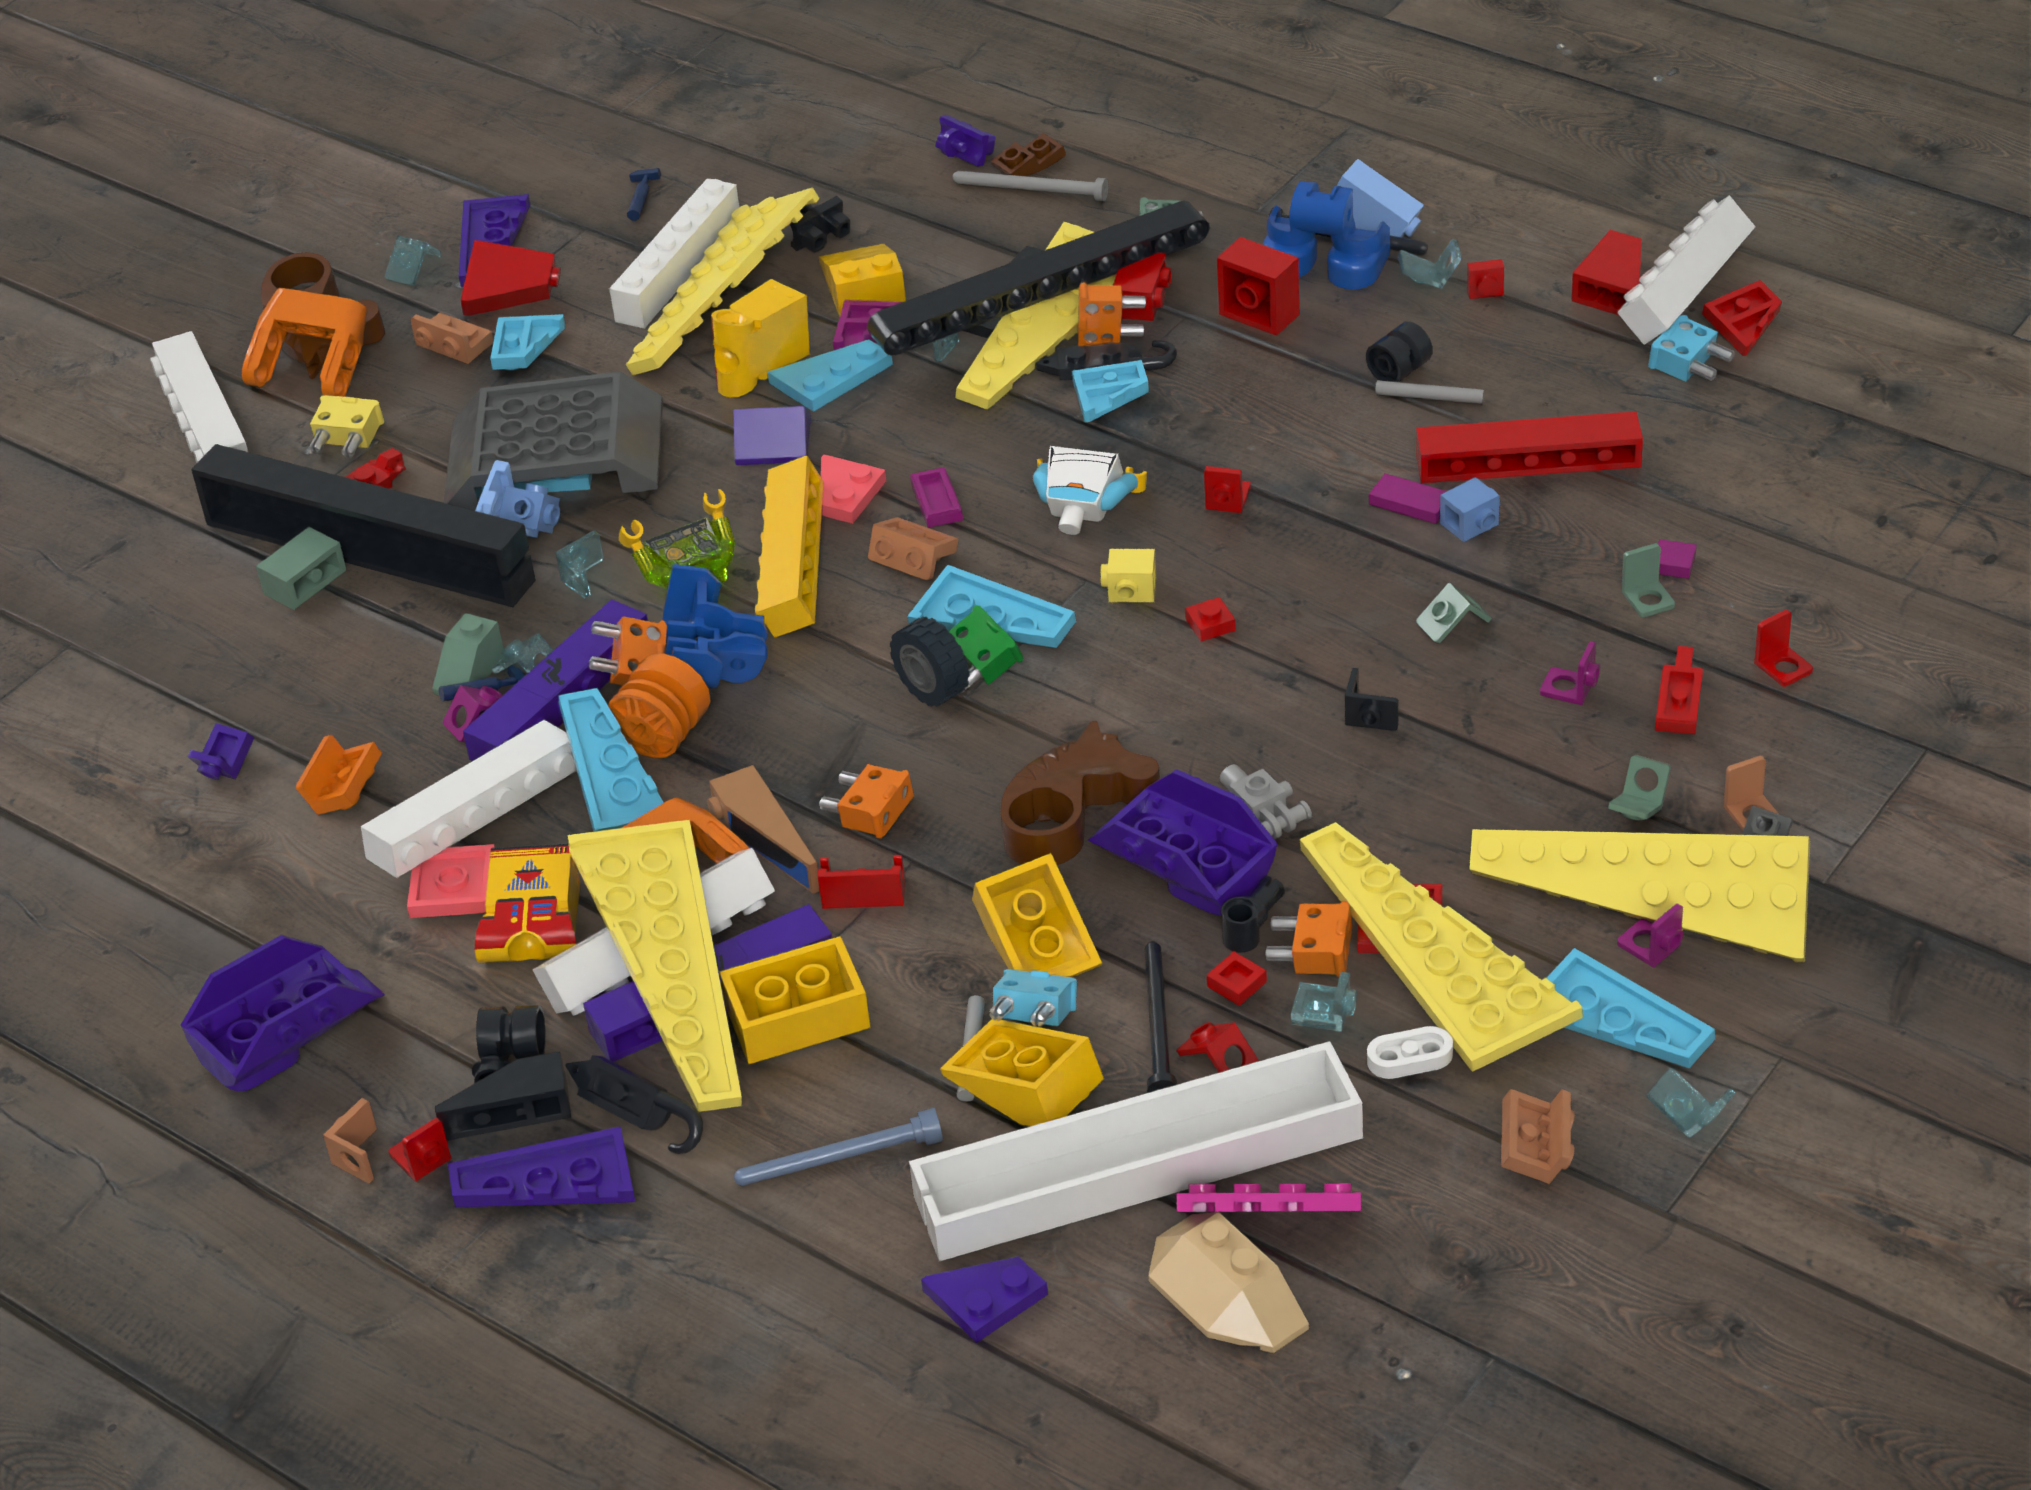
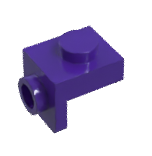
(223, 752)

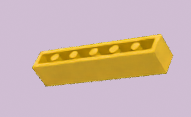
(790, 547)

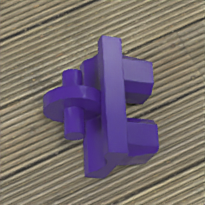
(964, 141)

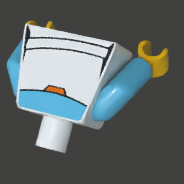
(1083, 485)

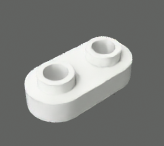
(1409, 1052)

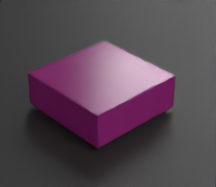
(1676, 558)

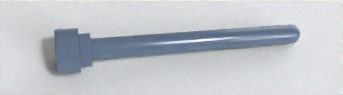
(921, 1129)

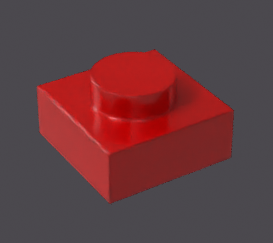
(1485, 279)
(1210, 619)
(1236, 978)

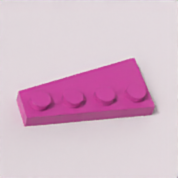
(1249, 1198)

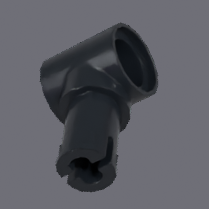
(1247, 914)

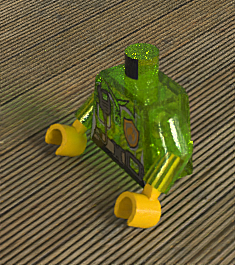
(697, 544)

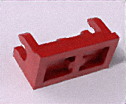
(862, 886)

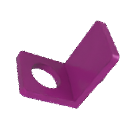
(1584, 679)
(474, 701)
(1664, 936)

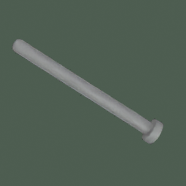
(1098, 189)

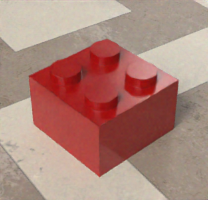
(1258, 286)

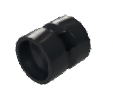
(1399, 352)
(511, 1033)

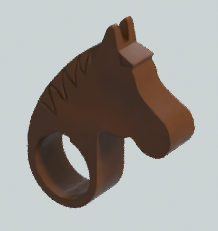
(315, 268)
(1061, 788)

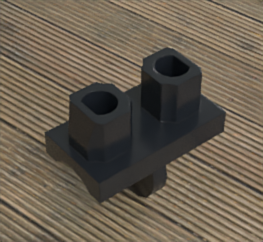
(817, 223)

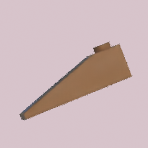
(755, 816)

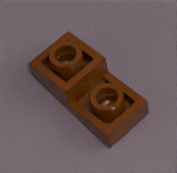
(1029, 159)

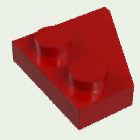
(1743, 314)

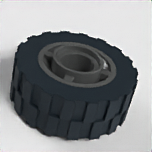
(929, 661)

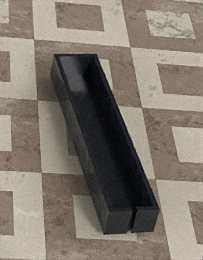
(374, 524)

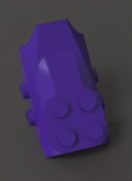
(1193, 839)
(269, 1006)

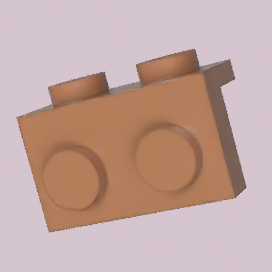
(1537, 1134)

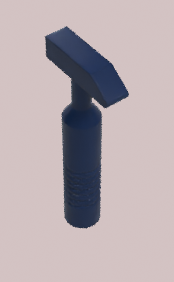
(641, 190)
(449, 691)

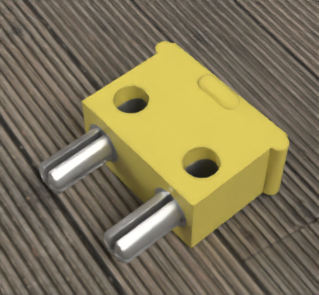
(345, 423)

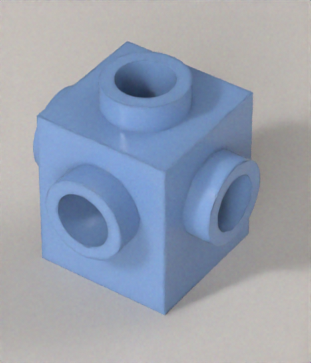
(531, 508)

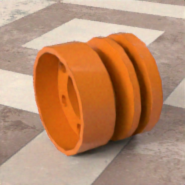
(660, 705)

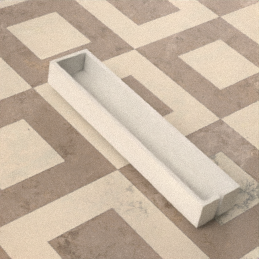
(1135, 1150)

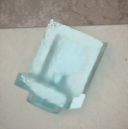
(1324, 1005)

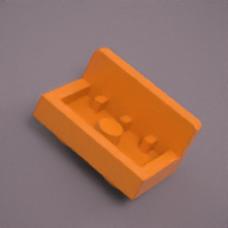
(337, 775)

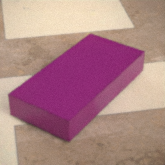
(936, 497)
(1407, 498)

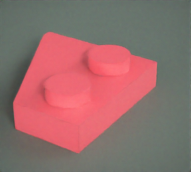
(848, 487)

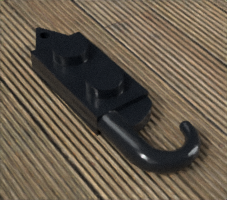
(1110, 353)
(634, 1098)

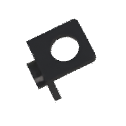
(1369, 710)

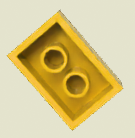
(795, 1000)

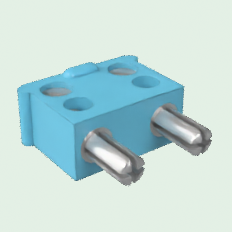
(1685, 348)
(1033, 997)

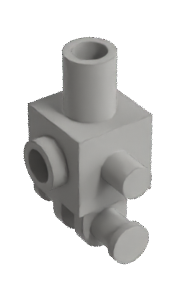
(1266, 799)

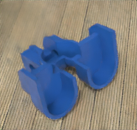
(1355, 254)
(728, 642)

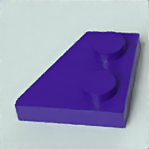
(985, 1294)

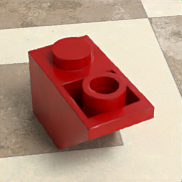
(1147, 279)

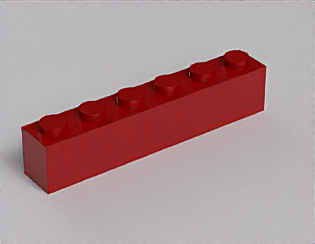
(1529, 447)

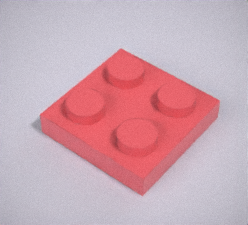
(450, 883)

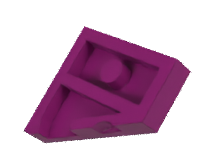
(854, 320)

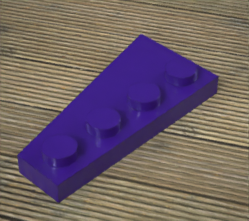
(490, 221)
(555, 1172)

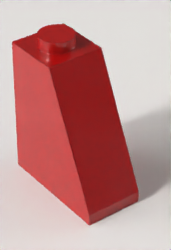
(1608, 272)
(507, 277)

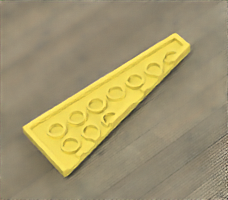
(724, 264)
(1023, 338)
(1729, 885)
(658, 917)
(1440, 956)

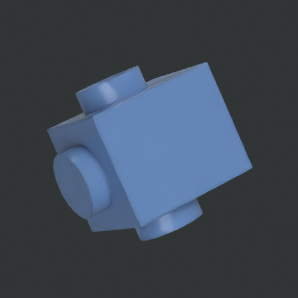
(1469, 509)

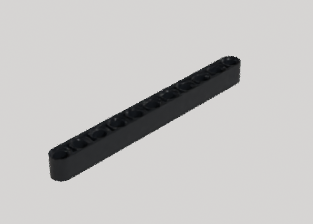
(1035, 278)

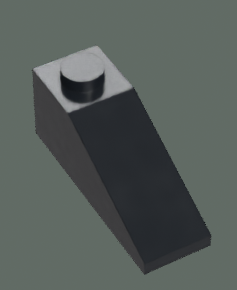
(513, 1097)

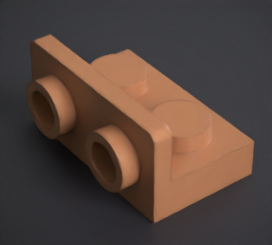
(451, 336)
(909, 547)

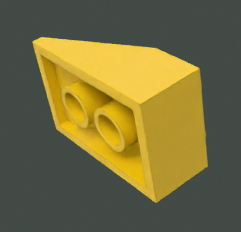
(864, 275)
(1035, 920)
(1026, 1070)

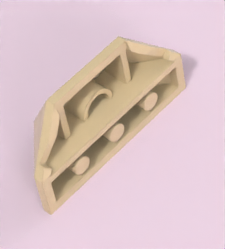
(1225, 1284)

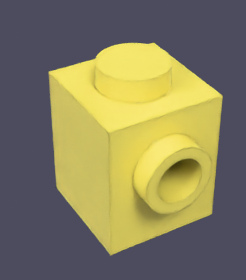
(1130, 575)

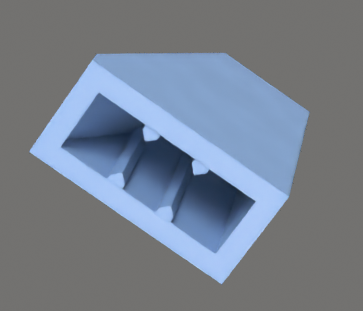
(1379, 201)

